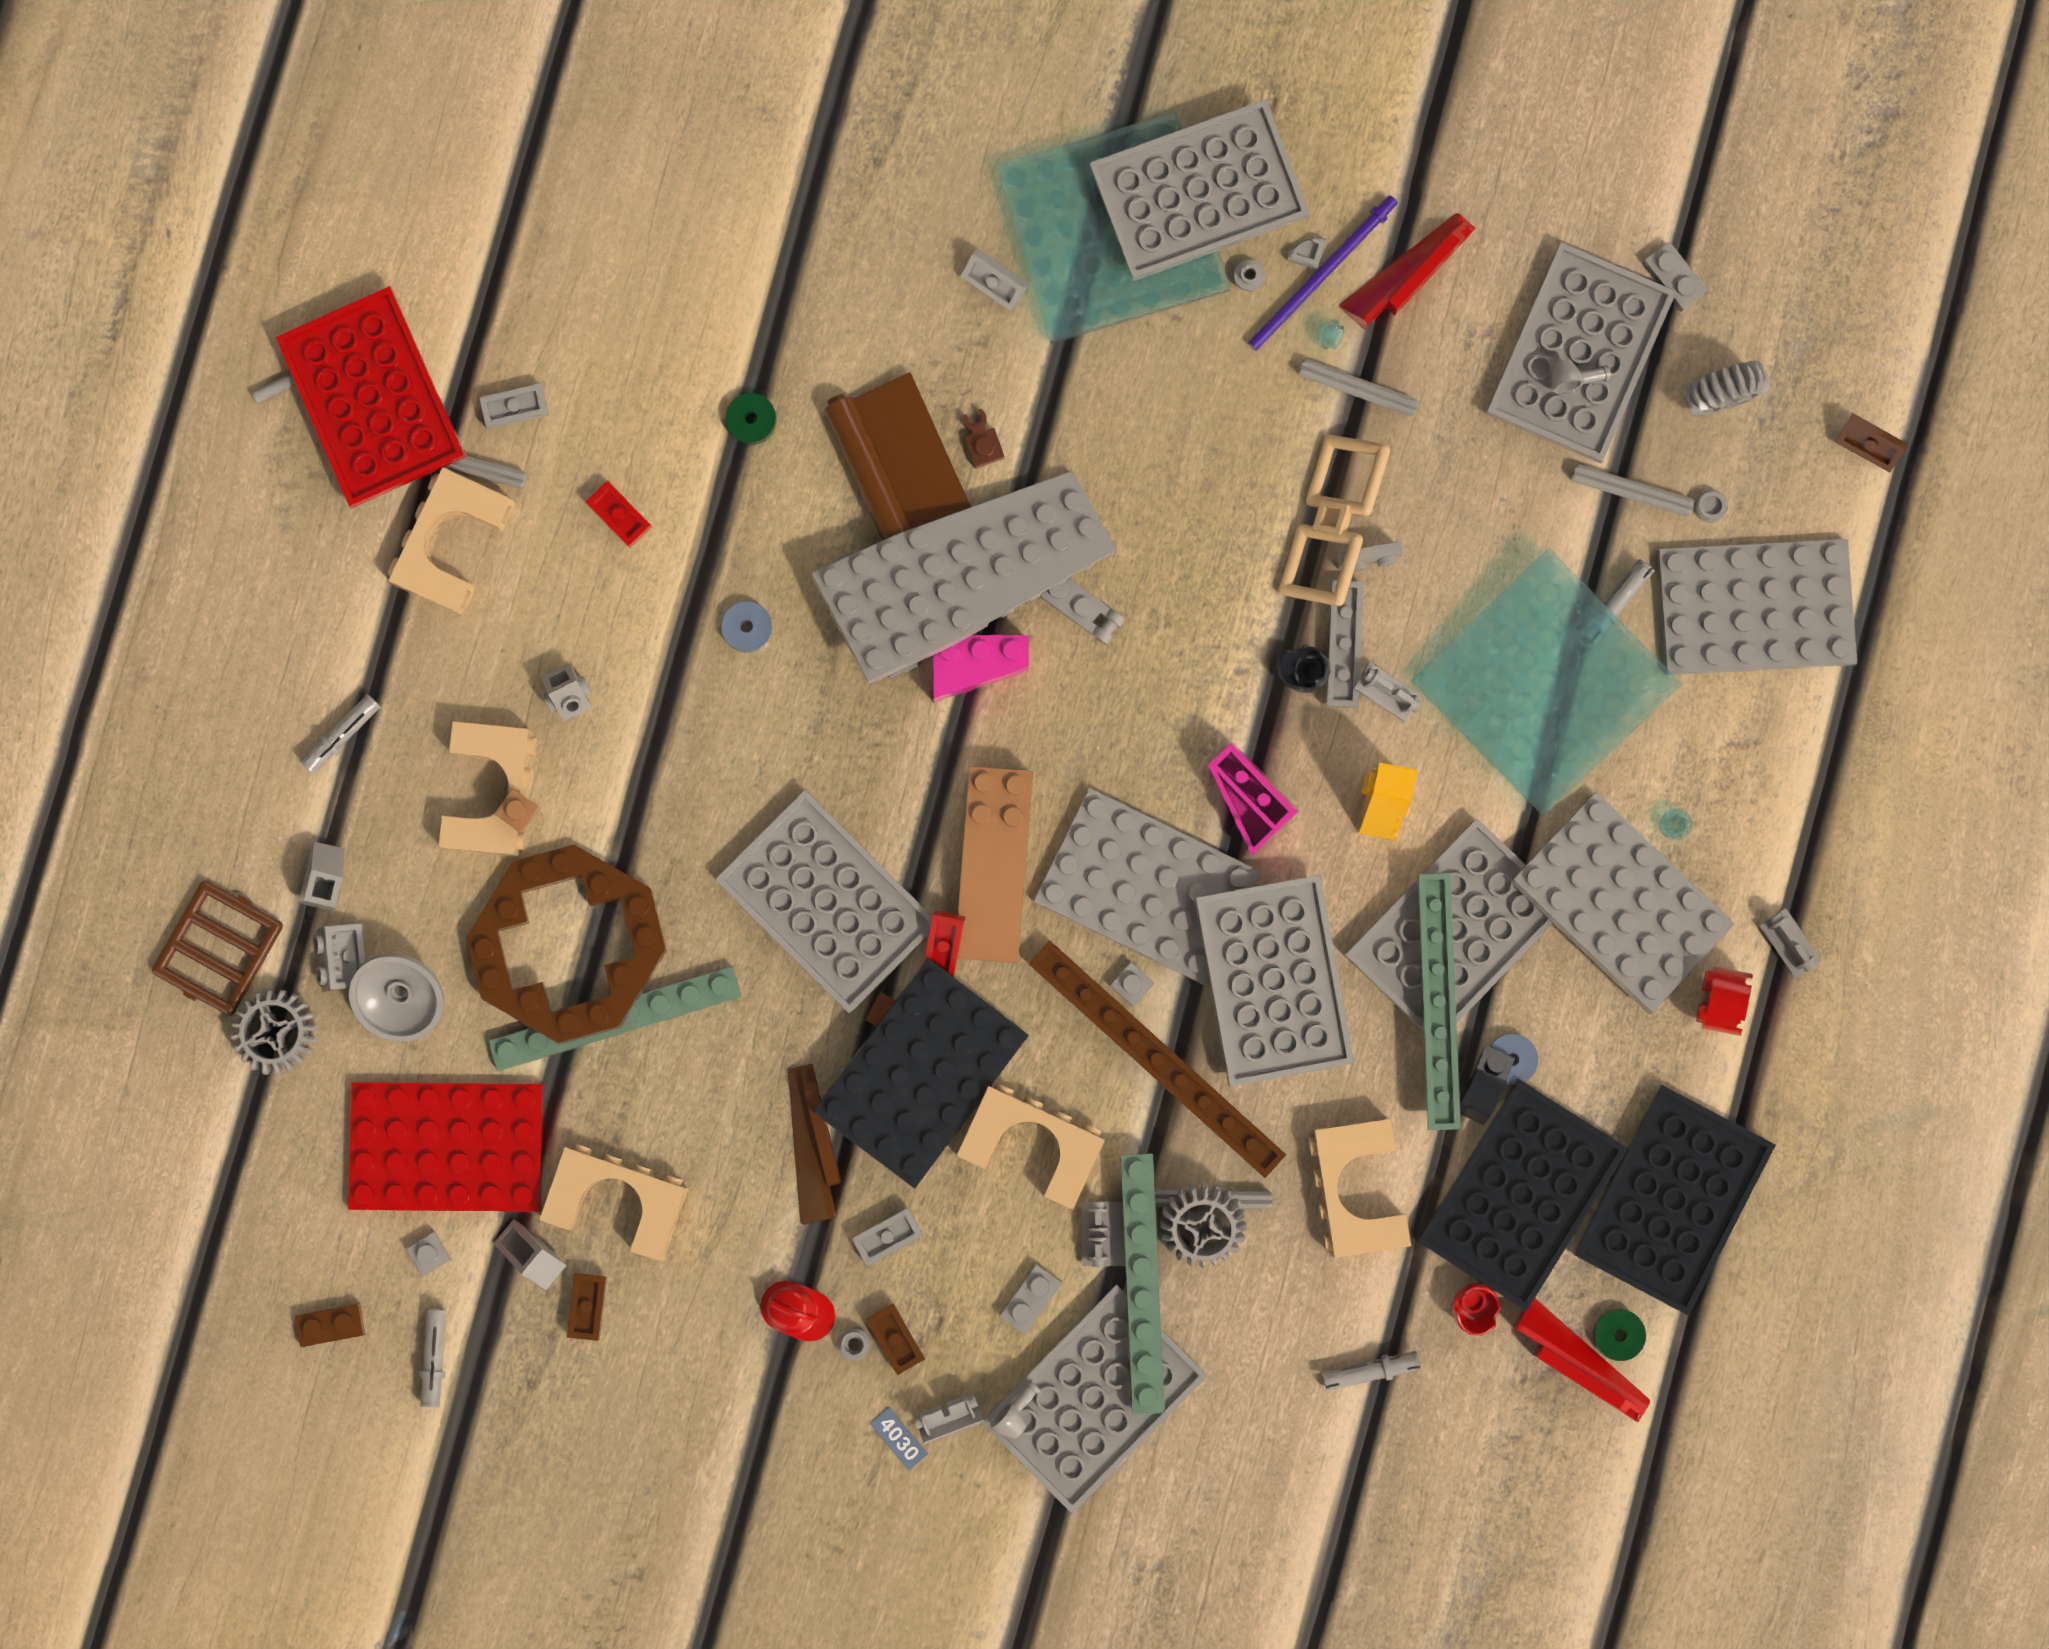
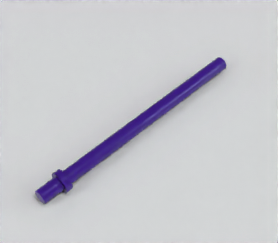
(1377, 216)

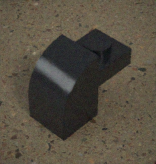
(1486, 1085)

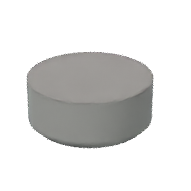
(1711, 506)

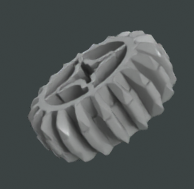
(1726, 388)
(281, 1045)
(1226, 1235)

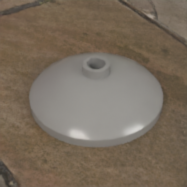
(387, 1008)

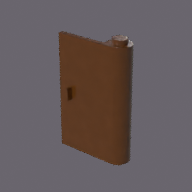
(896, 456)

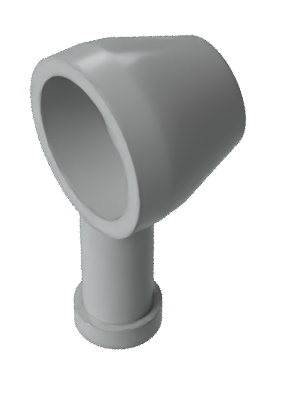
(1567, 376)
(1009, 1419)

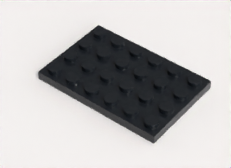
(920, 1073)
(1522, 1195)
(1674, 1200)

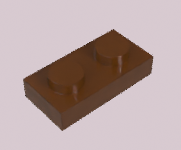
(1871, 442)
(586, 1306)
(330, 1325)
(895, 1339)

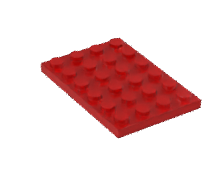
(370, 397)
(446, 1147)

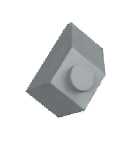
(529, 1255)

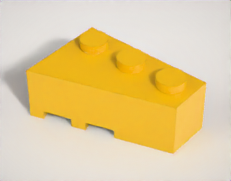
(1387, 799)

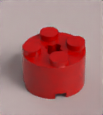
(1725, 1000)

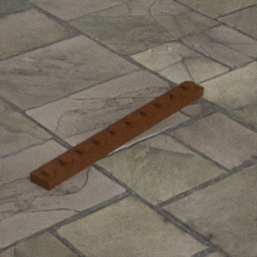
(1157, 1059)

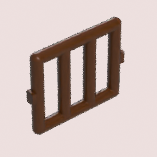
(242, 980)

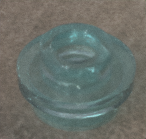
(1331, 334)
(1684, 819)

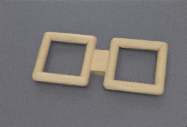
(1333, 520)

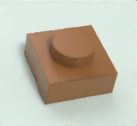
(517, 810)

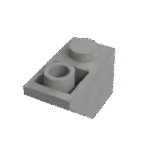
(322, 876)

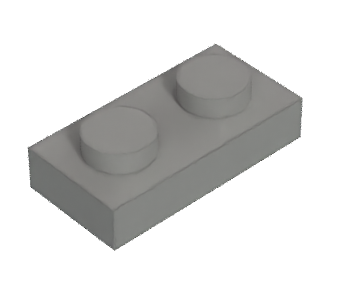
(1673, 272)
(994, 280)
(514, 406)
(1381, 554)
(887, 1237)
(1030, 1299)

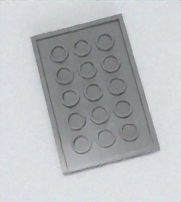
(1199, 190)
(1595, 319)
(1757, 607)
(1139, 882)
(827, 901)
(1622, 903)
(1489, 921)
(1274, 980)
(1083, 1415)

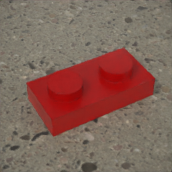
(618, 514)
(945, 940)

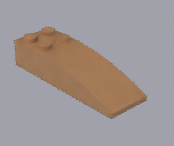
(994, 863)

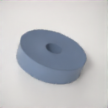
(747, 641)
(1525, 1053)

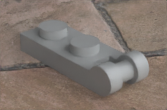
(1083, 609)

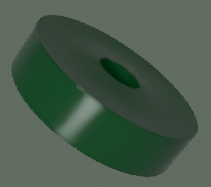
(751, 404)
(1634, 1335)

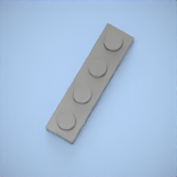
(1345, 648)

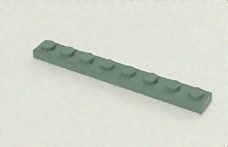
(1438, 1001)
(647, 1010)
(1142, 1284)

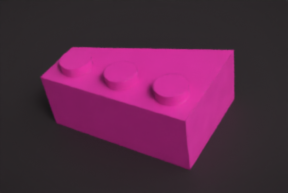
(979, 662)
(1251, 797)

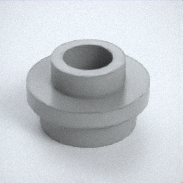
(1246, 284)
(844, 1348)

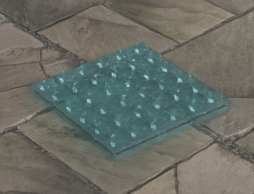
(1072, 245)
(1546, 682)

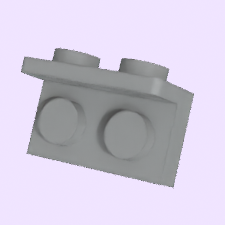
(339, 955)

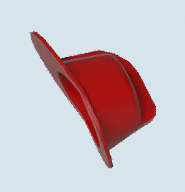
(797, 1311)

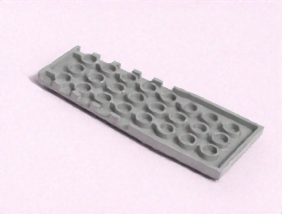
(960, 573)

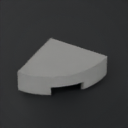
(1308, 252)

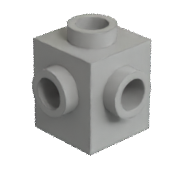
(566, 692)

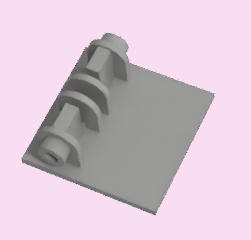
(1103, 1234)

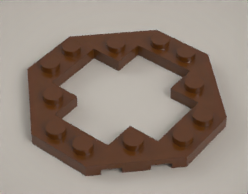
(508, 910)

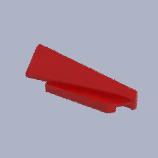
(1407, 274)
(1578, 1361)

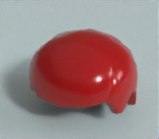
(1476, 1308)

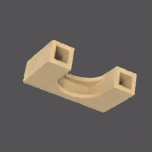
(449, 497)
(512, 751)
(1001, 1111)
(581, 1171)
(1347, 1233)

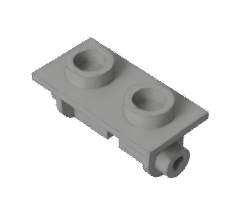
(1387, 692)
(1790, 943)
(958, 1415)

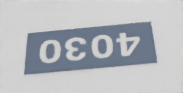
(899, 1438)

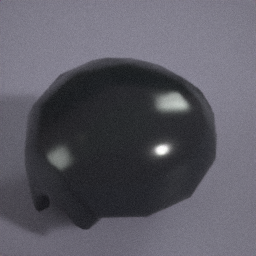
(1304, 669)

